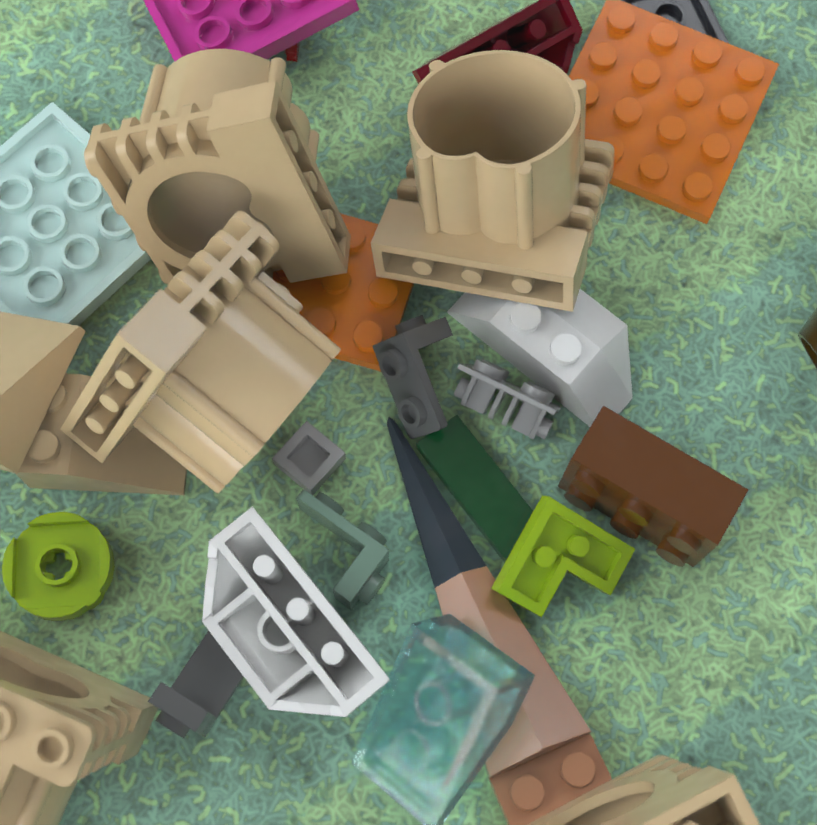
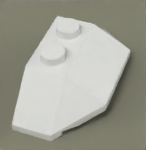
(567, 352)
(283, 626)

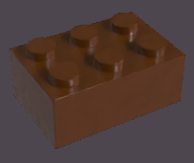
(651, 489)

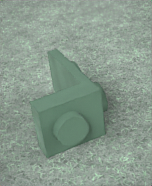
(362, 577)

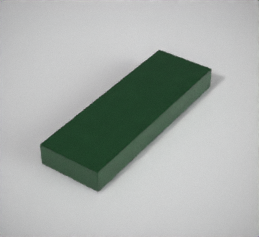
(477, 484)

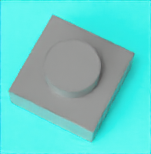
(309, 458)

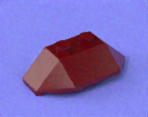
(540, 29)

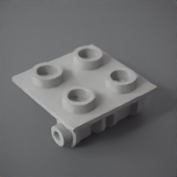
(489, 377)

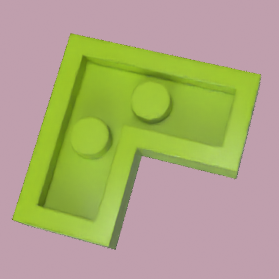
(559, 543)

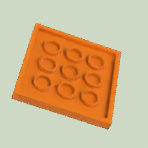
(669, 105)

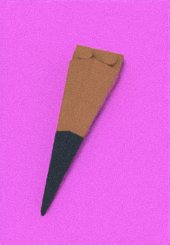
(549, 747)

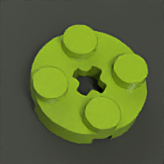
(37, 546)

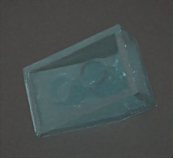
(440, 716)

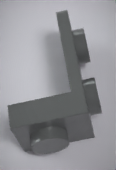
(408, 377)
(198, 691)

